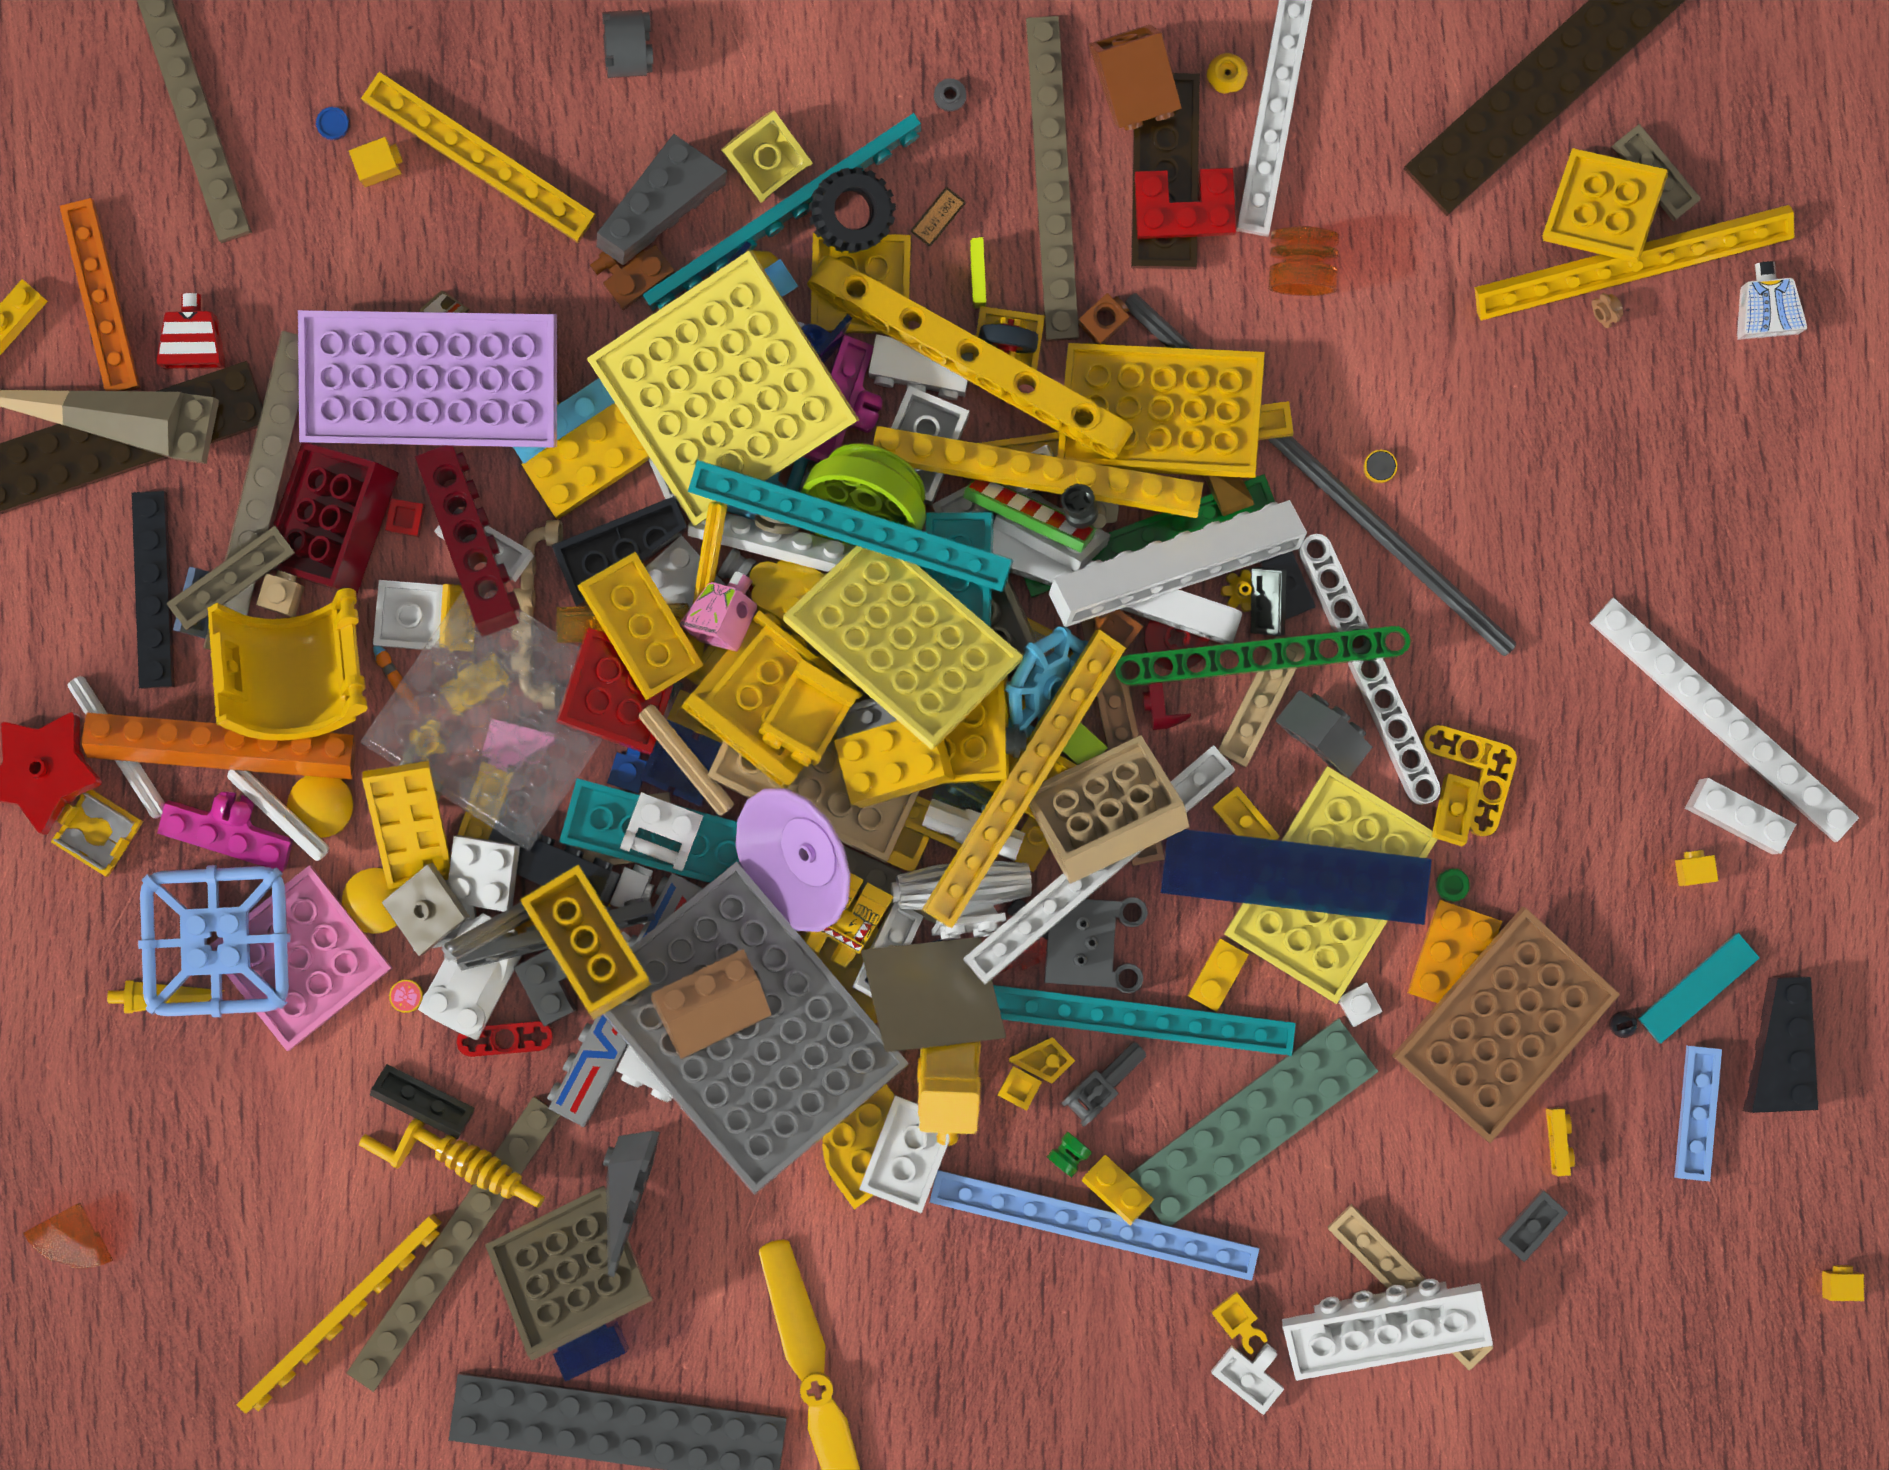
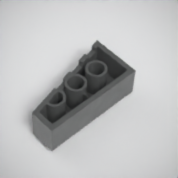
(663, 194)

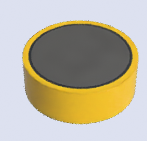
(1380, 466)

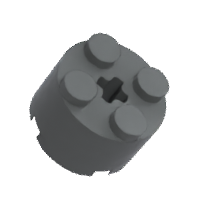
(626, 43)

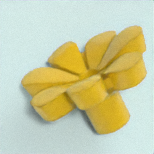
(1234, 590)

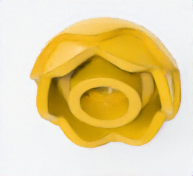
(1227, 83)

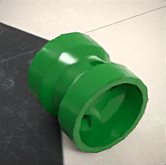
(1063, 1159)

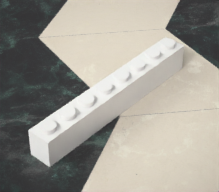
(1176, 562)

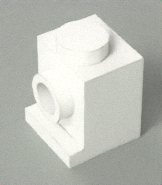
(632, 885)

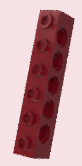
(488, 613)

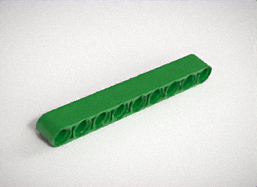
(1277, 648)

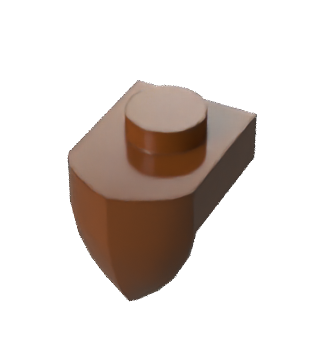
(1119, 627)

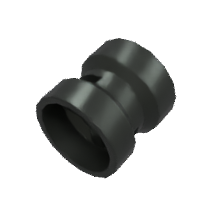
(1074, 500)

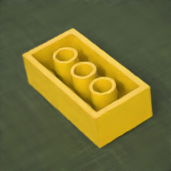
(585, 942)

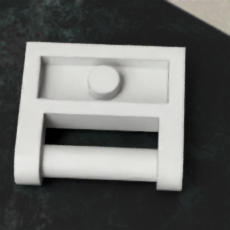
(666, 821)

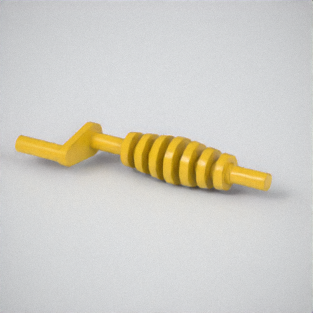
(466, 1160)

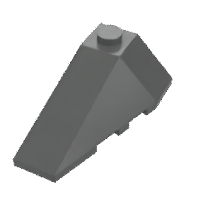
(626, 1180)

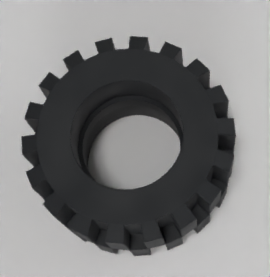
(879, 206)

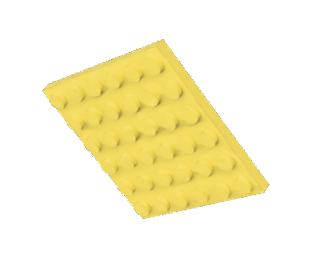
(723, 382)

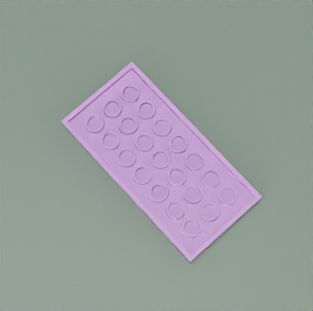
(428, 378)

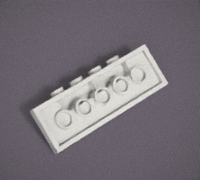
(1386, 1328)

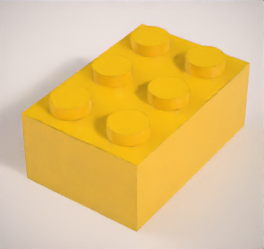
(890, 764)

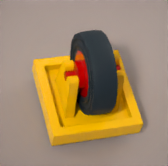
(1012, 332)

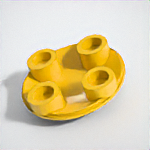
(322, 804)
(364, 899)

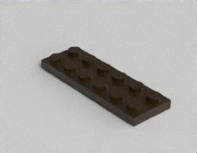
(1172, 147)

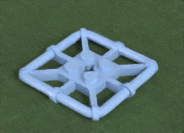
(198, 925)

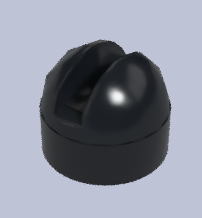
(1621, 1017)

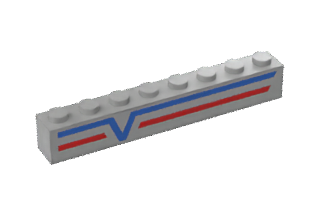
(602, 1045)

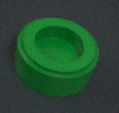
(1452, 885)

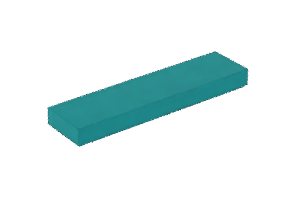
(1698, 988)

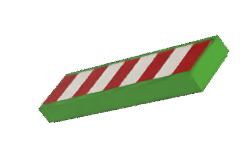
(1028, 513)

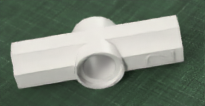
(958, 824)

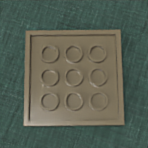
(559, 1275)

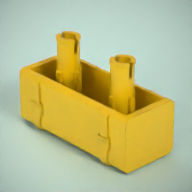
(949, 1090)

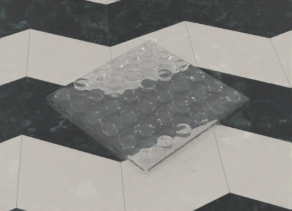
(489, 721)

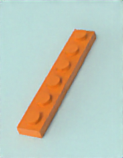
(99, 296)

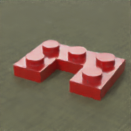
(1185, 219)

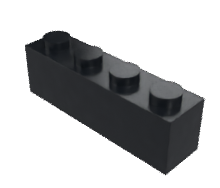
(548, 862)

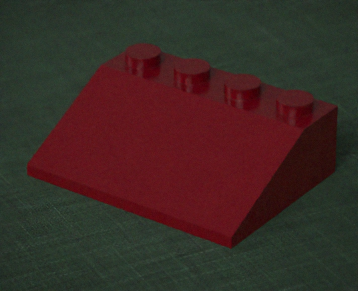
(332, 515)

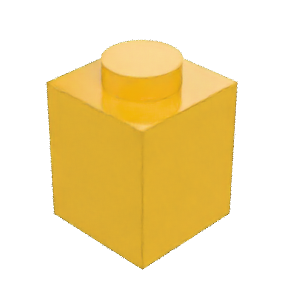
(376, 161)

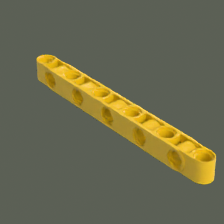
(991, 369)

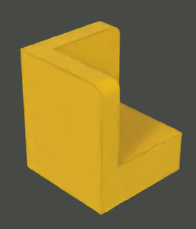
(908, 849)

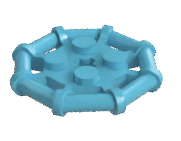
(1042, 680)

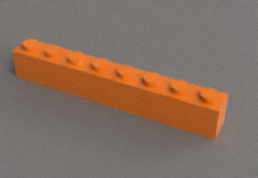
(214, 747)

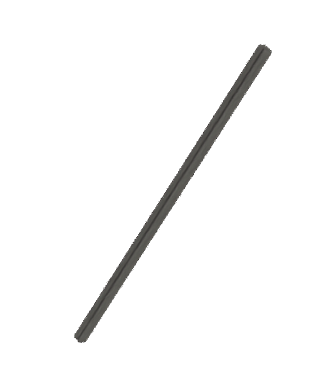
(1350, 503)

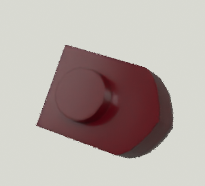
(1154, 702)

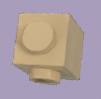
(280, 594)

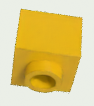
(1696, 868)
(1842, 1284)

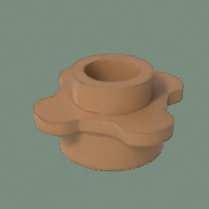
(1607, 309)

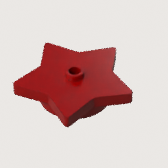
(44, 769)

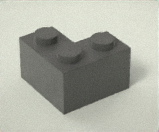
(1325, 732)
(544, 985)

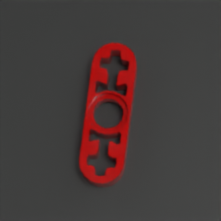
(531, 1045)

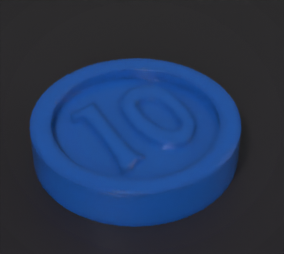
(332, 123)

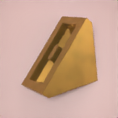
(1229, 493)

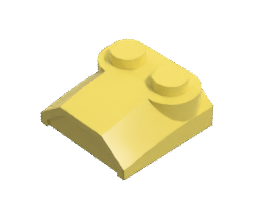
(766, 155)

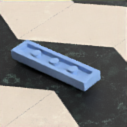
(1698, 1113)

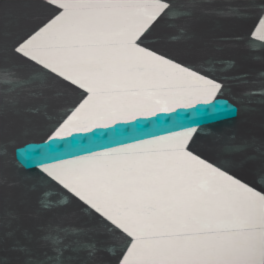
(772, 221)
(850, 525)
(1145, 1020)

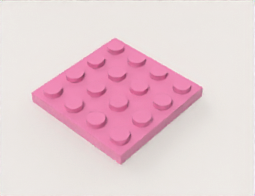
(327, 959)

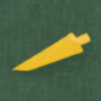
(134, 1000)

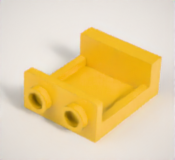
(807, 713)

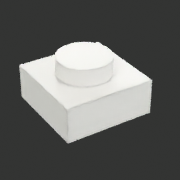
(1359, 1004)

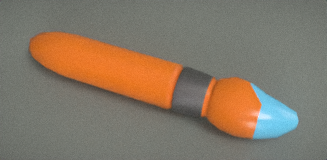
(384, 661)

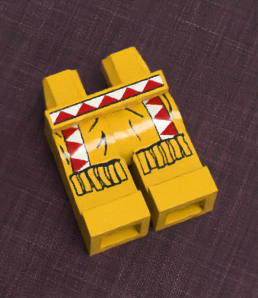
(853, 926)

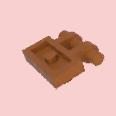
(635, 278)

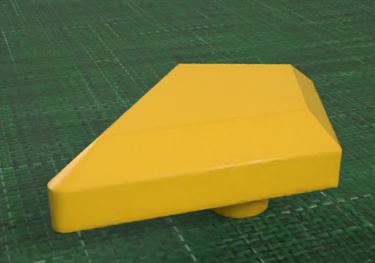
(1044, 1060)

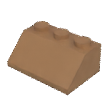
(711, 1004)

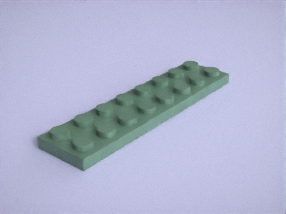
(1253, 1122)

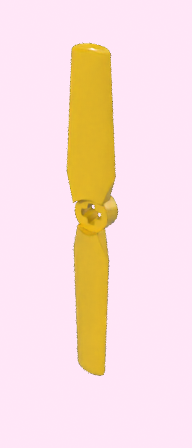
(806, 1355)

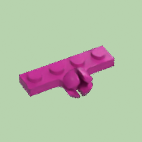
(848, 374)
(226, 831)

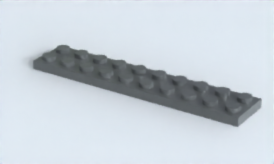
(613, 1426)

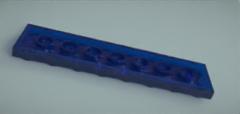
(1296, 876)

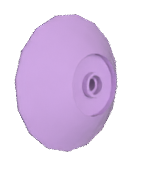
(794, 858)

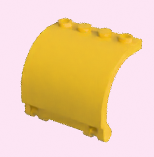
(287, 673)

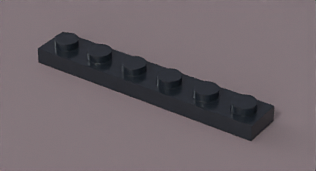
(152, 589)

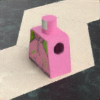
(721, 613)

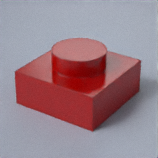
(405, 517)

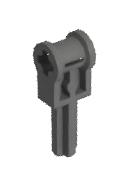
(1098, 1089)

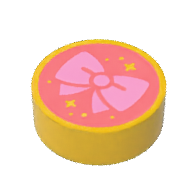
(406, 996)

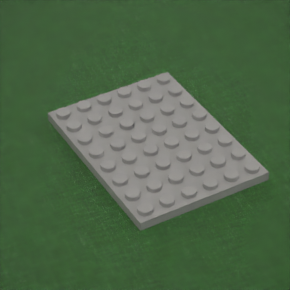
(781, 1080)

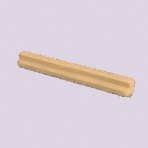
(685, 759)

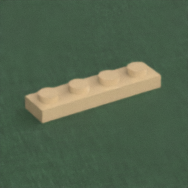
(1257, 709)

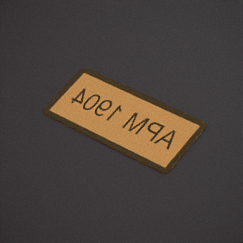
(938, 216)

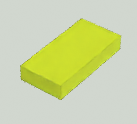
(978, 272)

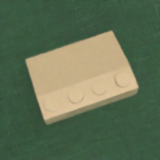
(1107, 809)

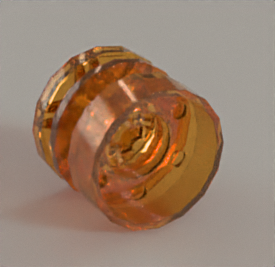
(1303, 256)

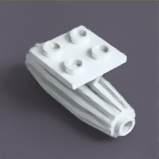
(1000, 885)

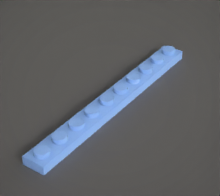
(1094, 1225)

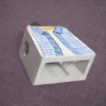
(1769, 306)

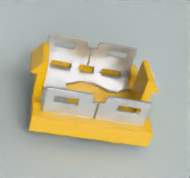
(96, 831)

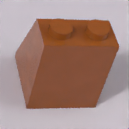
(1136, 76)

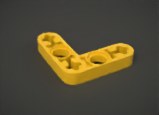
(1483, 761)

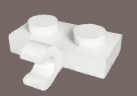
(1248, 1377)

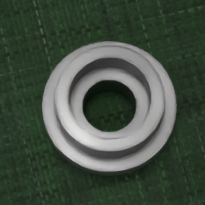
(950, 104)

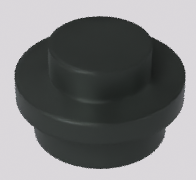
(1015, 741)

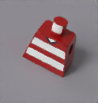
(190, 338)

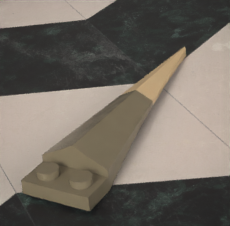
(154, 421)

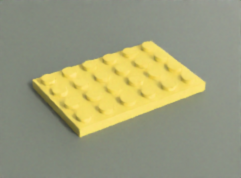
(903, 641)
(1326, 947)

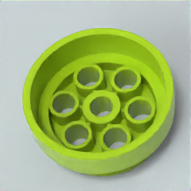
(869, 482)

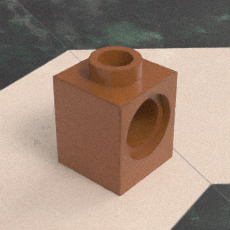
(1093, 329)

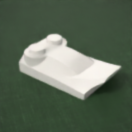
(468, 996)

